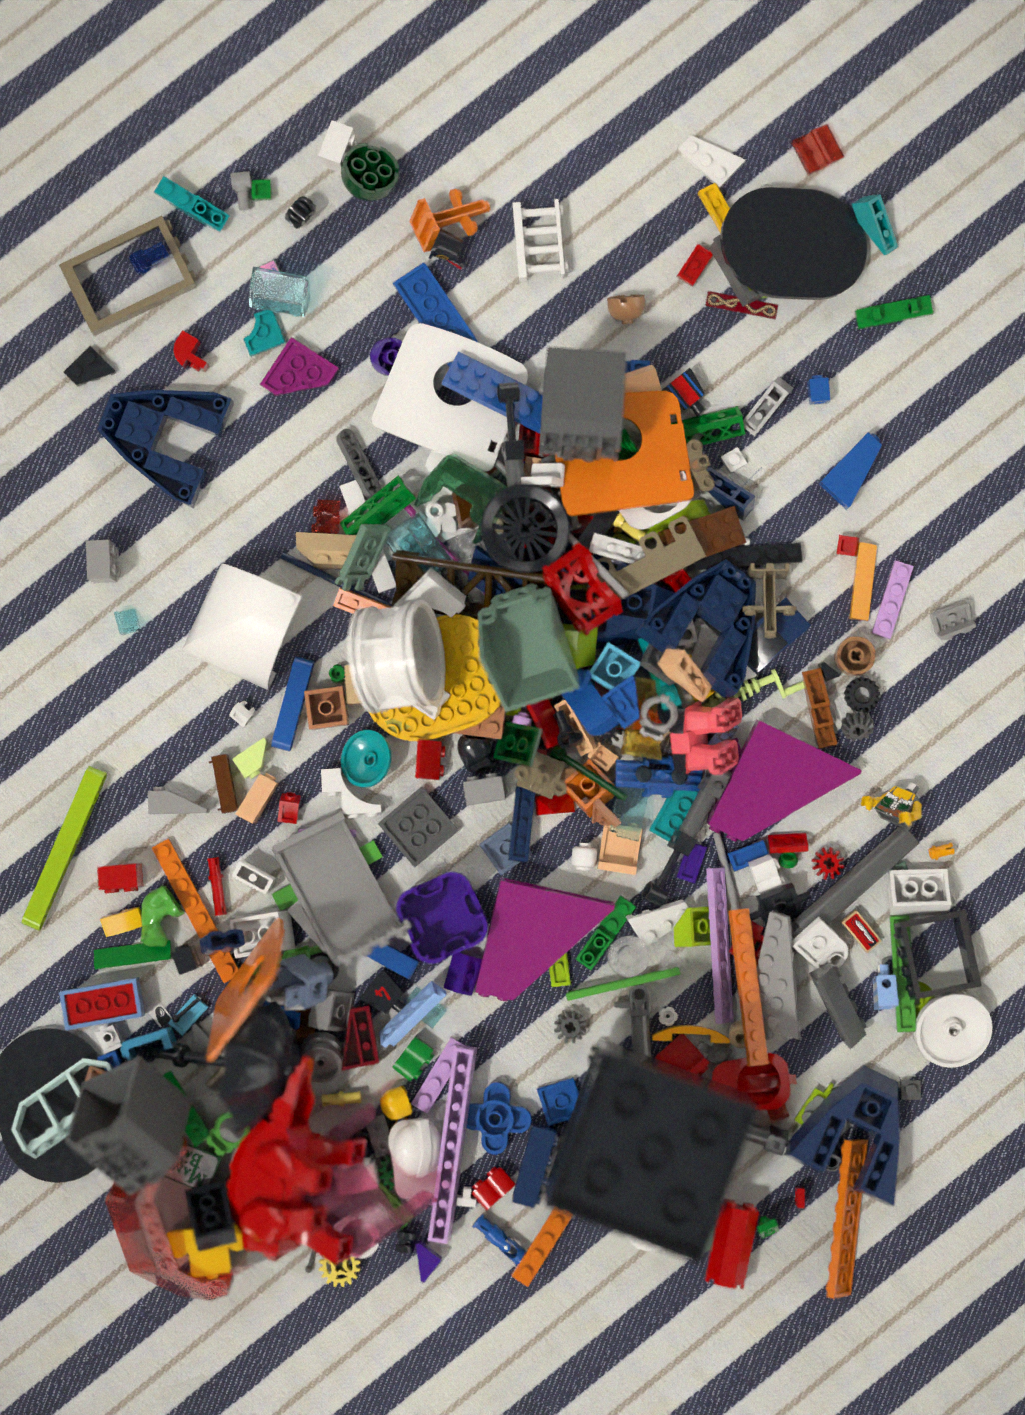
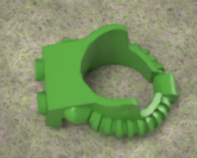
(216, 1140)

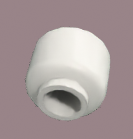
(584, 857)

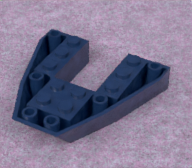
(136, 421)
(719, 600)
(635, 609)
(870, 1103)

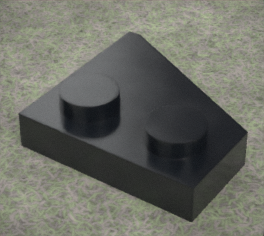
(88, 368)

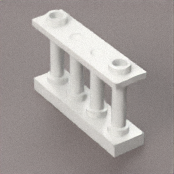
(524, 251)

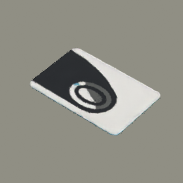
(159, 1013)

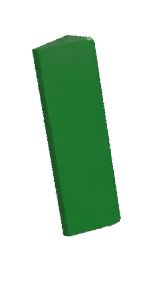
(131, 955)

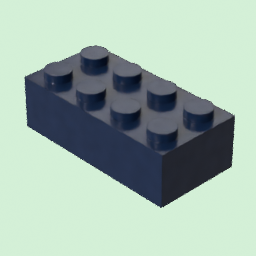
(533, 1166)

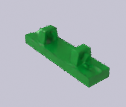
(893, 312)
(196, 1130)

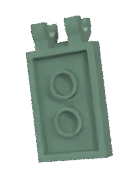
(363, 555)

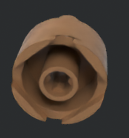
(855, 645)

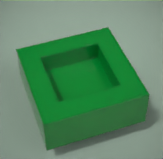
(261, 190)

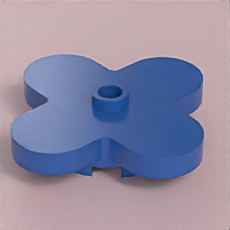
(512, 1118)

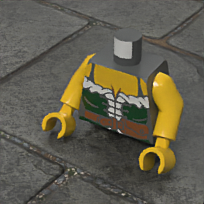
(897, 805)

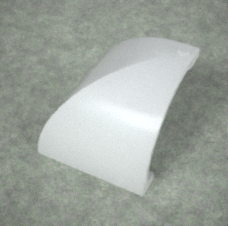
(242, 625)

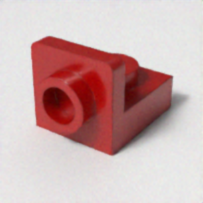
(289, 808)

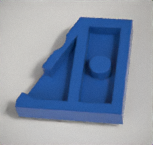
(624, 702)

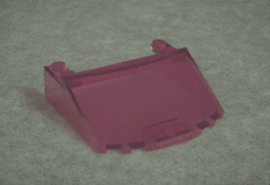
(356, 1200)

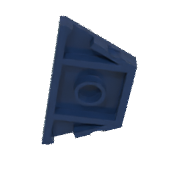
(482, 557)

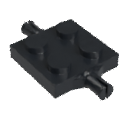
(781, 900)

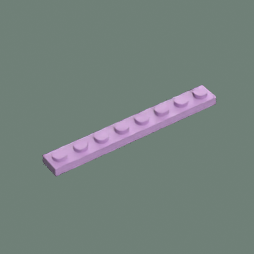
(720, 945)

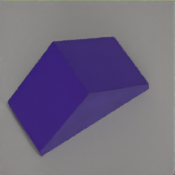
(427, 1260)

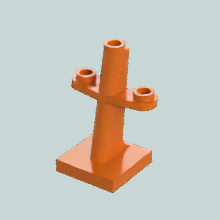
(428, 224)

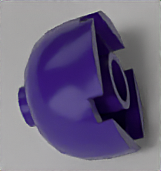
(384, 354)

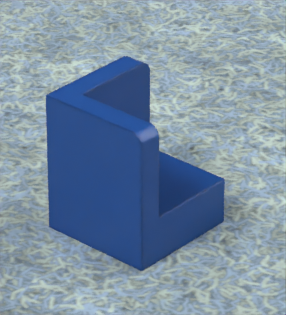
(113, 1058)

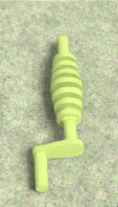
(756, 685)

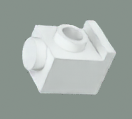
(116, 1039)

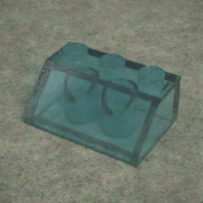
(279, 292)
(417, 537)

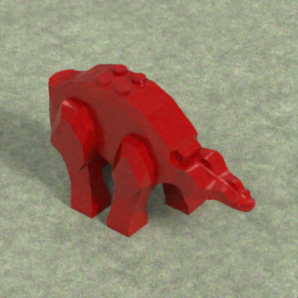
(277, 1169)

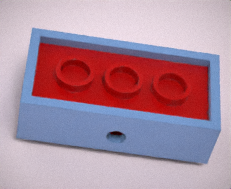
(102, 1003)

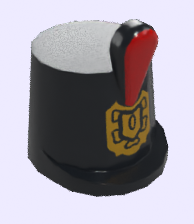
(447, 247)

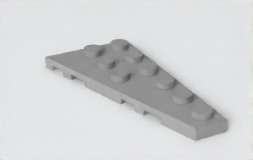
(778, 978)

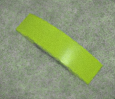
(694, 510)

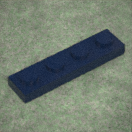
(521, 825)

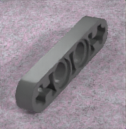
(355, 464)

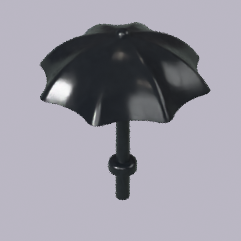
(255, 1064)

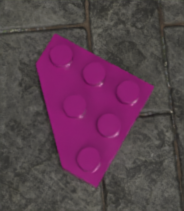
(298, 370)

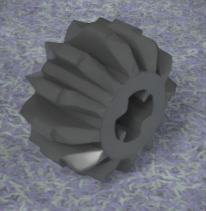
(857, 725)
(563, 1029)

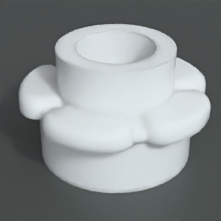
(668, 1021)

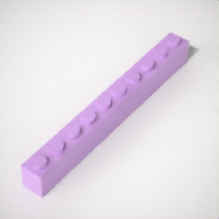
(452, 1143)

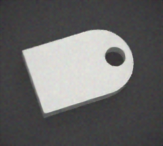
(819, 944)

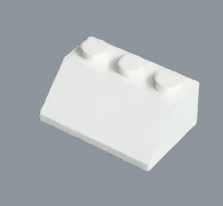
(919, 892)

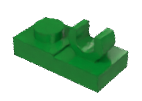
(767, 1227)

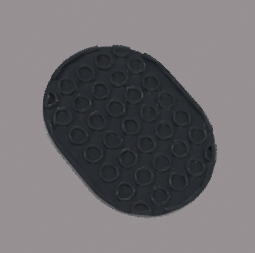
(793, 243)
(25, 1068)

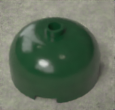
(369, 172)

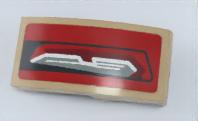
(861, 931)

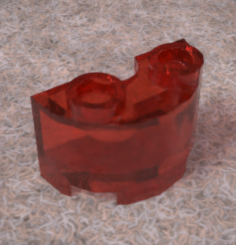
(327, 517)

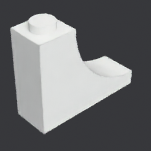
(436, 592)

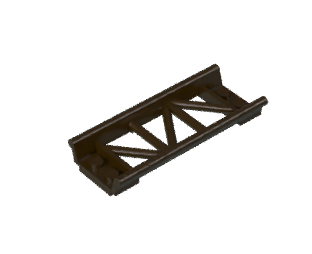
(409, 571)

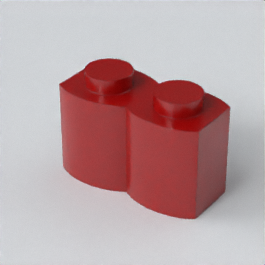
(493, 1187)

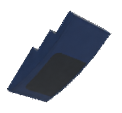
(787, 630)

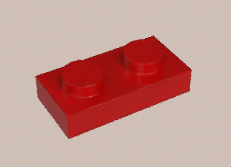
(695, 265)
(788, 843)

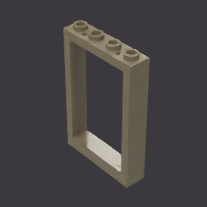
(98, 327)

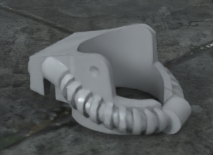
(654, 729)

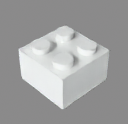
(336, 145)

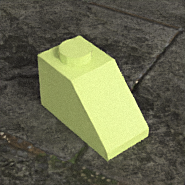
(252, 759)

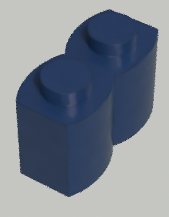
(221, 941)

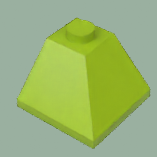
(693, 928)

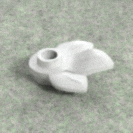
(443, 520)

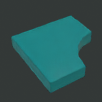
(265, 334)

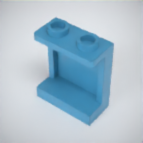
(166, 1034)

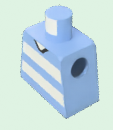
(884, 997)

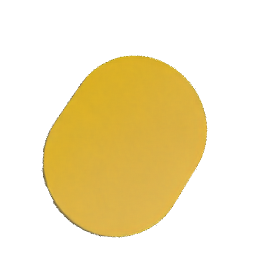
(470, 690)

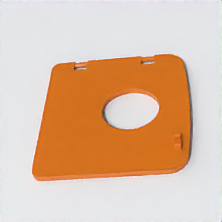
(642, 480)
(233, 1003)

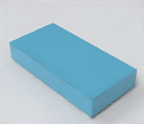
(190, 1016)

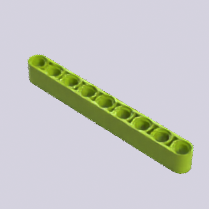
(64, 848)

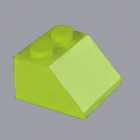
(581, 646)

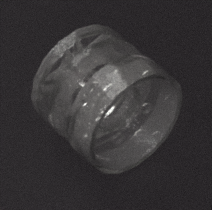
(636, 948)

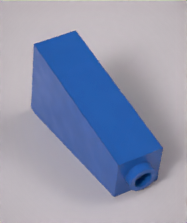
(848, 475)

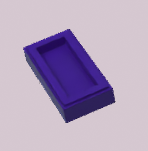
(691, 865)

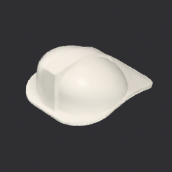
(651, 515)
(414, 1156)

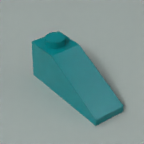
(875, 221)

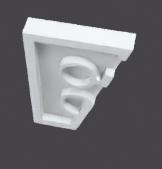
(710, 160)

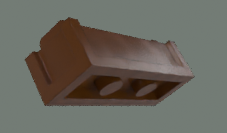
(224, 783)

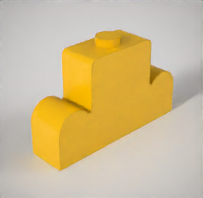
(206, 1262)

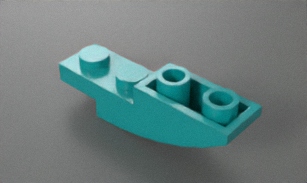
(191, 205)

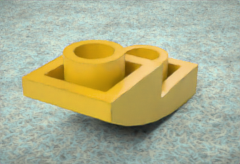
(121, 922)

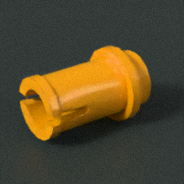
(941, 851)

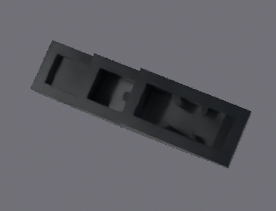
(600, 524)

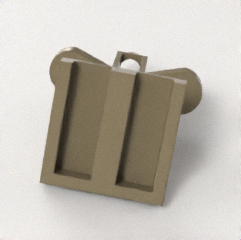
(700, 477)
(769, 606)
(542, 777)

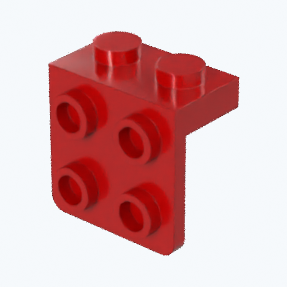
(684, 1055)

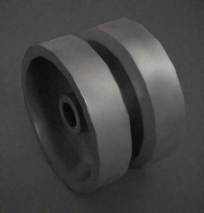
(326, 1056)

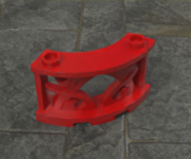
(585, 564)

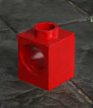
(676, 580)

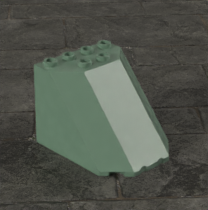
(525, 647)

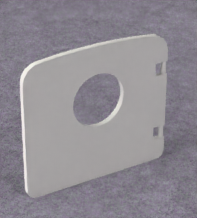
(416, 413)

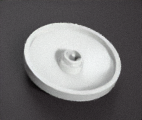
(953, 1029)

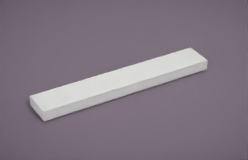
(381, 573)

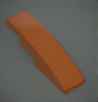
(819, 708)

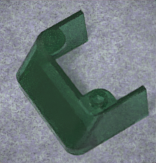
(465, 482)

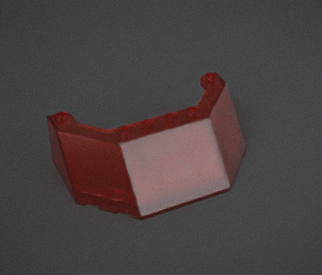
(148, 1247)

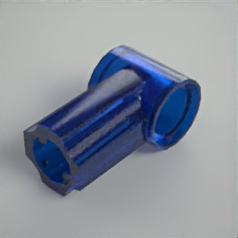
(144, 259)

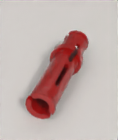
(217, 886)

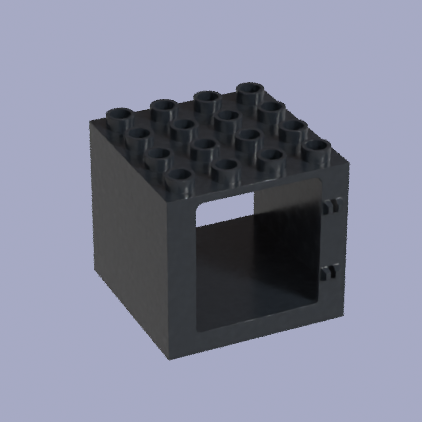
(649, 1151)

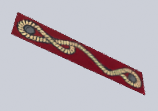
(732, 303)

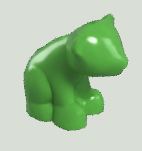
(155, 908)

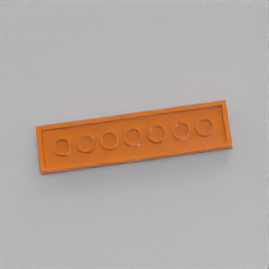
(847, 1220)

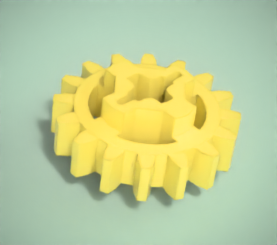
(346, 1270)

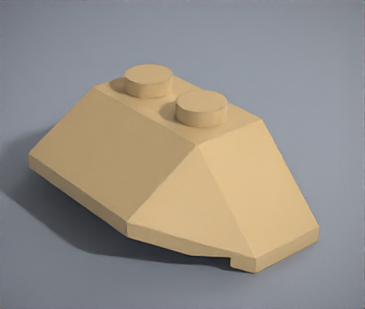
(324, 550)

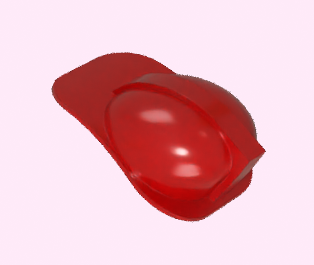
(765, 1084)

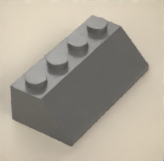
(838, 1004)

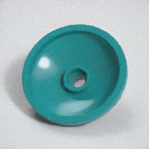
(358, 757)

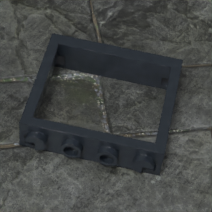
(966, 949)

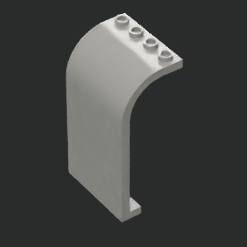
(338, 891)

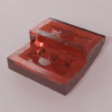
(817, 149)

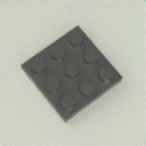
(418, 827)

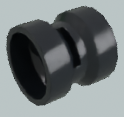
(405, 1241)

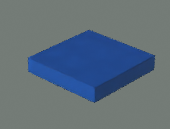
(558, 1100)

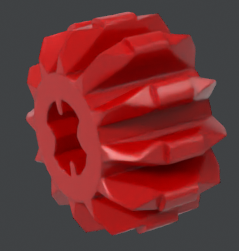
(822, 867)

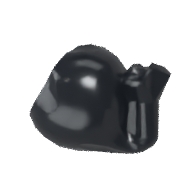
(475, 753)

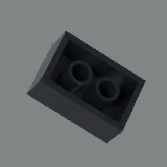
(210, 1216)

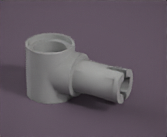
(241, 184)

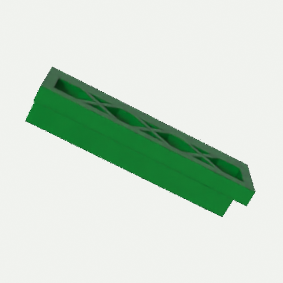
(720, 419)
(380, 512)

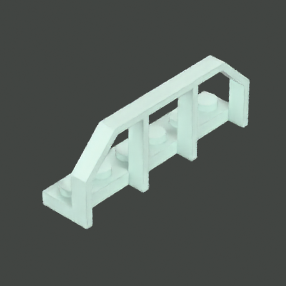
(60, 1130)

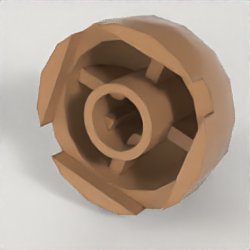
(626, 307)

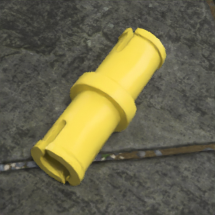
(341, 1098)

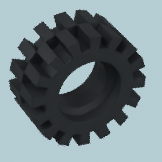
(873, 694)

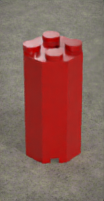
(732, 1244)

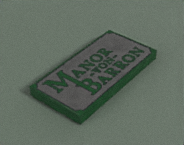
(197, 1168)

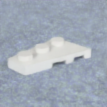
(658, 922)

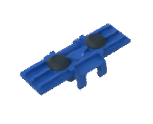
(655, 782)

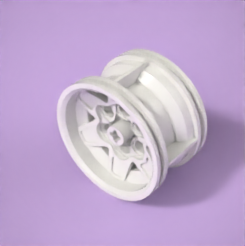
(396, 656)

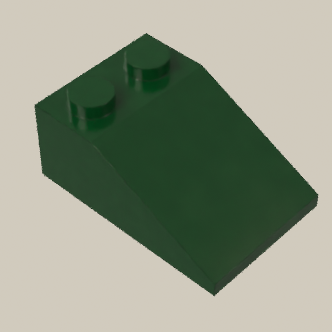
(518, 744)

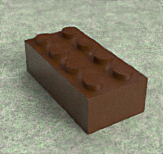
(714, 531)

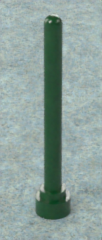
(560, 754)

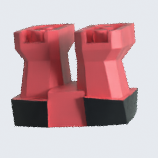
(690, 737)

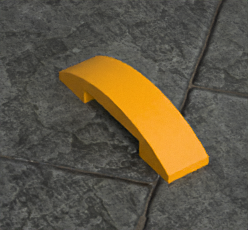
(666, 1034)

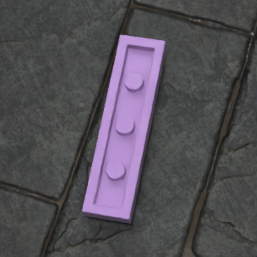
(892, 599)
(436, 1078)

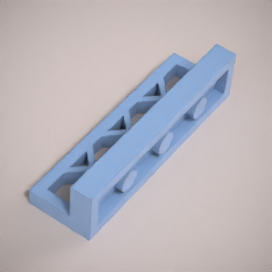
(411, 1014)

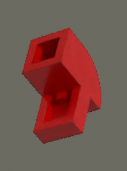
(184, 352)

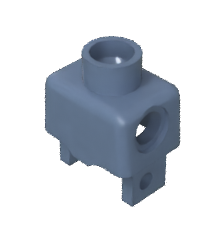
(306, 985)

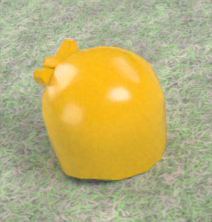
(395, 1103)

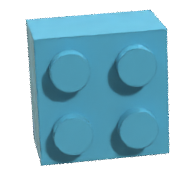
(613, 667)

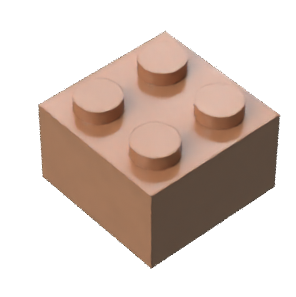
(326, 708)

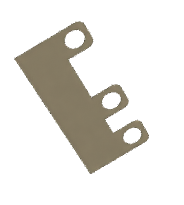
(658, 561)

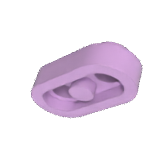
(522, 719)

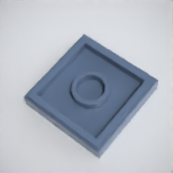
(497, 849)

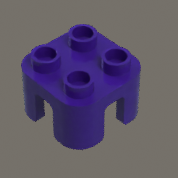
(442, 917)

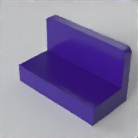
(462, 973)

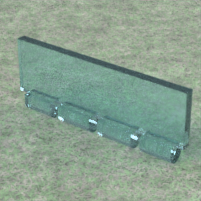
(630, 813)

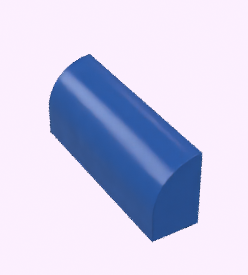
(591, 710)

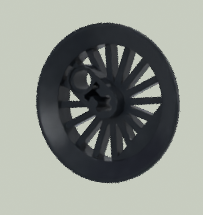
(499, 549)

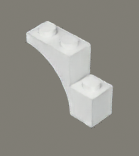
(351, 806)

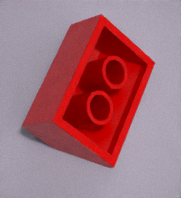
(543, 718)

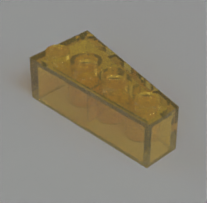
(633, 741)

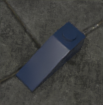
(731, 494)

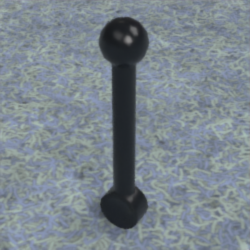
(176, 1018)

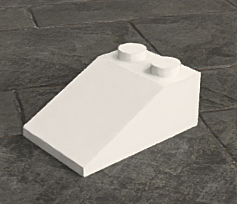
(256, 926)

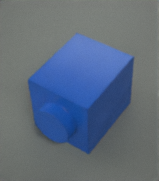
(818, 390)

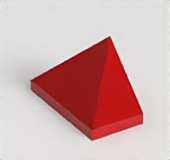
(556, 805)

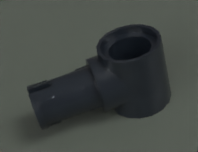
(567, 735)

